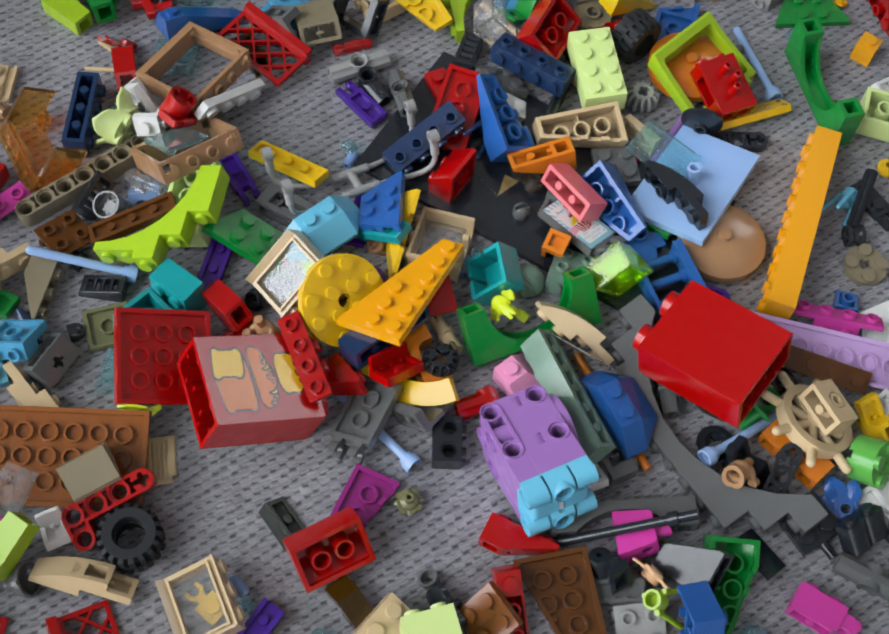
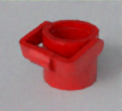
(178, 107)

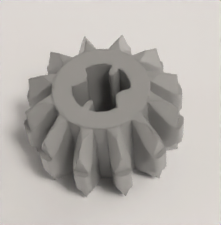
(642, 97)

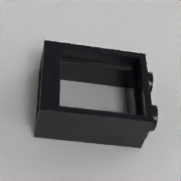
(372, 22)

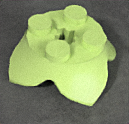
(117, 124)

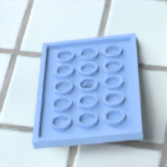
(717, 175)

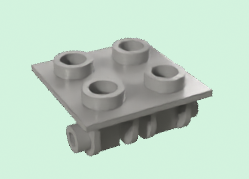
(636, 620)

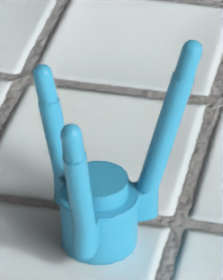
(844, 199)

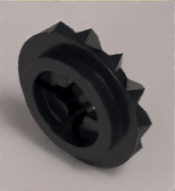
(438, 368)
(715, 433)

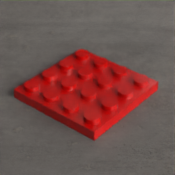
(148, 353)

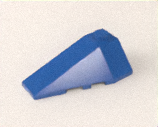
(175, 18)
(499, 121)
(621, 209)

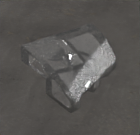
(141, 182)

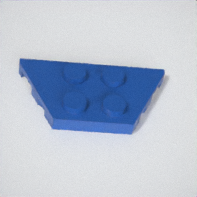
(676, 19)
(383, 205)

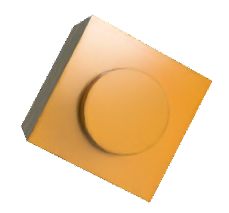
(866, 49)

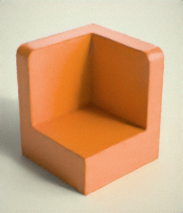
(556, 243)

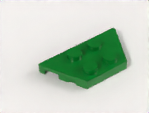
(824, 10)
(244, 234)

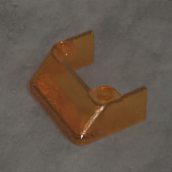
(28, 145)

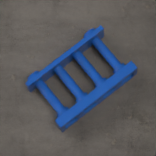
(687, 272)

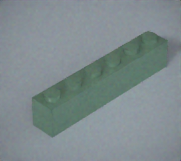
(558, 377)

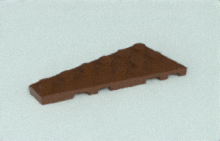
(564, 590)

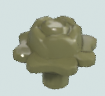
(408, 501)

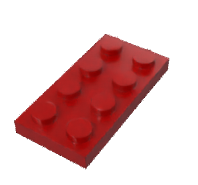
(462, 90)

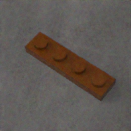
(132, 219)
(826, 368)

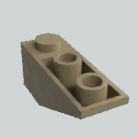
(41, 280)

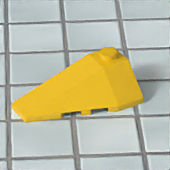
(395, 251)

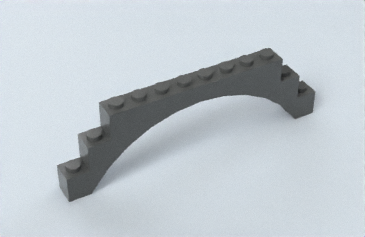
(721, 502)

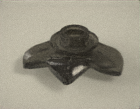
(531, 181)

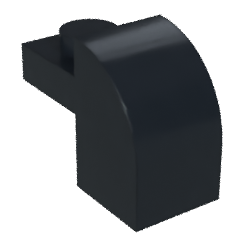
(740, 450)

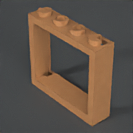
(179, 45)
(223, 143)

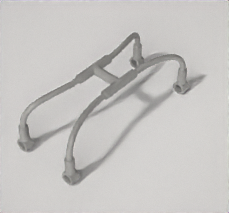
(288, 187)

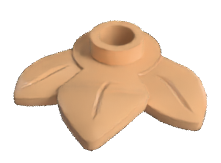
(651, 574)

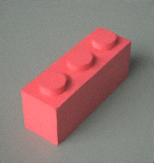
(573, 192)

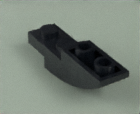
(676, 188)

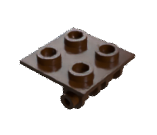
(64, 233)

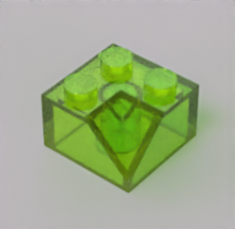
(618, 269)

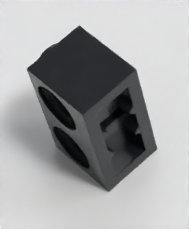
(443, 442)

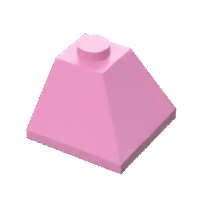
(514, 374)

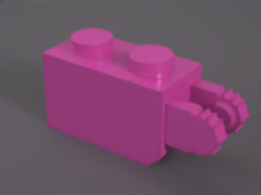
(820, 611)

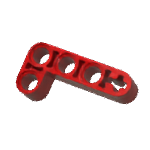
(110, 500)

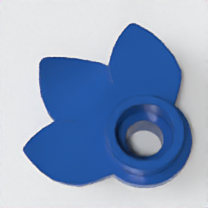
(647, 244)
(839, 494)

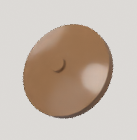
(731, 250)

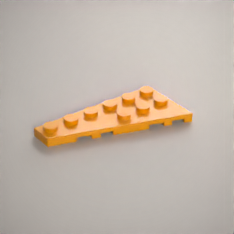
(400, 301)

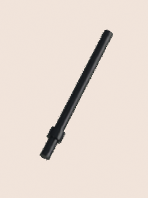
(671, 518)

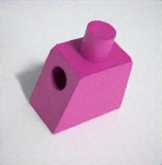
(640, 543)

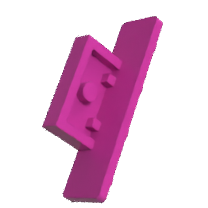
(839, 320)

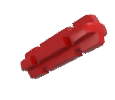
(352, 46)

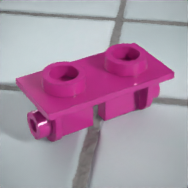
(11, 197)

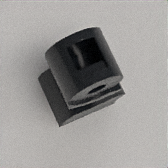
(611, 568)

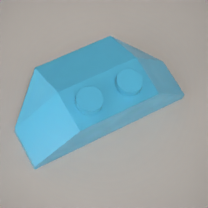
(329, 223)

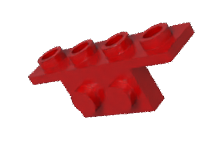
(306, 357)

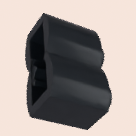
(862, 529)

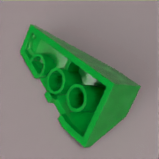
(739, 575)

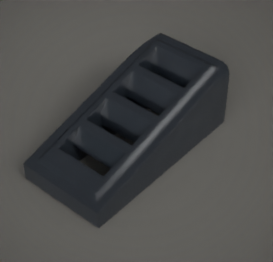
(469, 48)
(83, 199)
(109, 295)

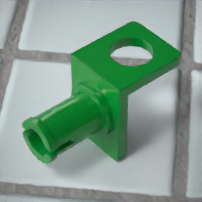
(522, 10)
(759, 411)

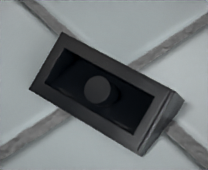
(769, 562)

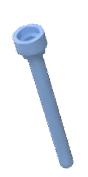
(771, 91)
(129, 271)
(710, 455)
(407, 458)

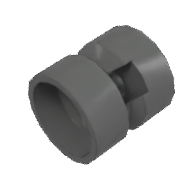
(109, 203)

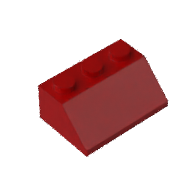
(549, 27)
(329, 549)

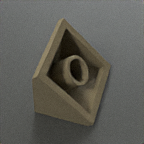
(89, 472)

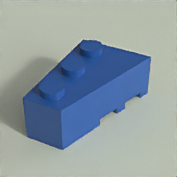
(701, 609)

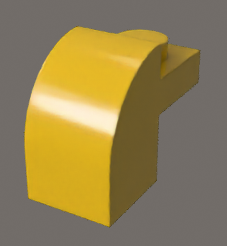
(872, 416)

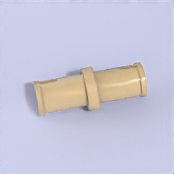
(445, 333)

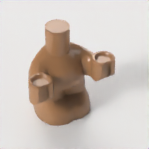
(261, 326)
(738, 472)

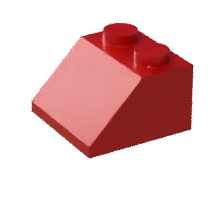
(452, 174)

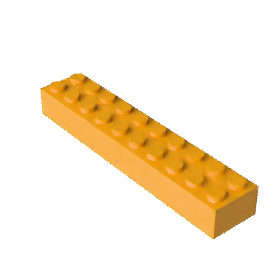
(799, 224)

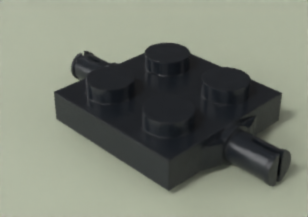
(816, 538)

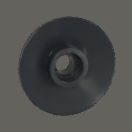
(702, 120)

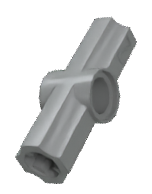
(350, 68)

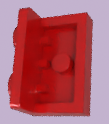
(393, 365)

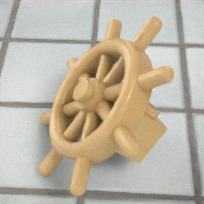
(821, 414)

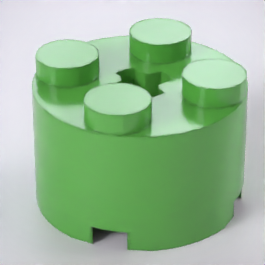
(869, 461)

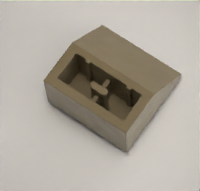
(317, 22)

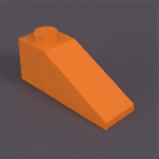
(539, 157)

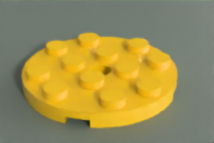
(325, 284)

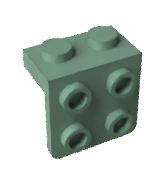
(570, 260)

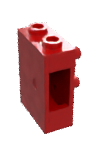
(723, 86)

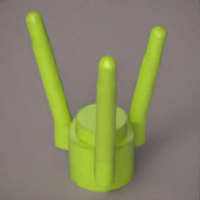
(658, 601)

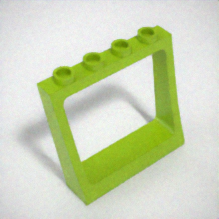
(704, 26)

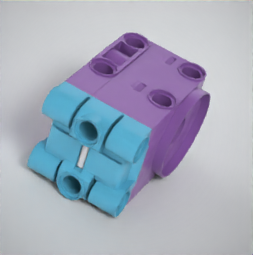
(537, 459)

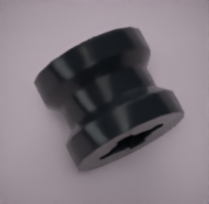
(853, 235)

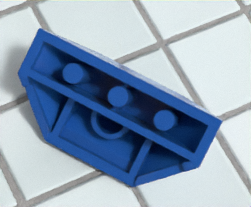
(622, 410)

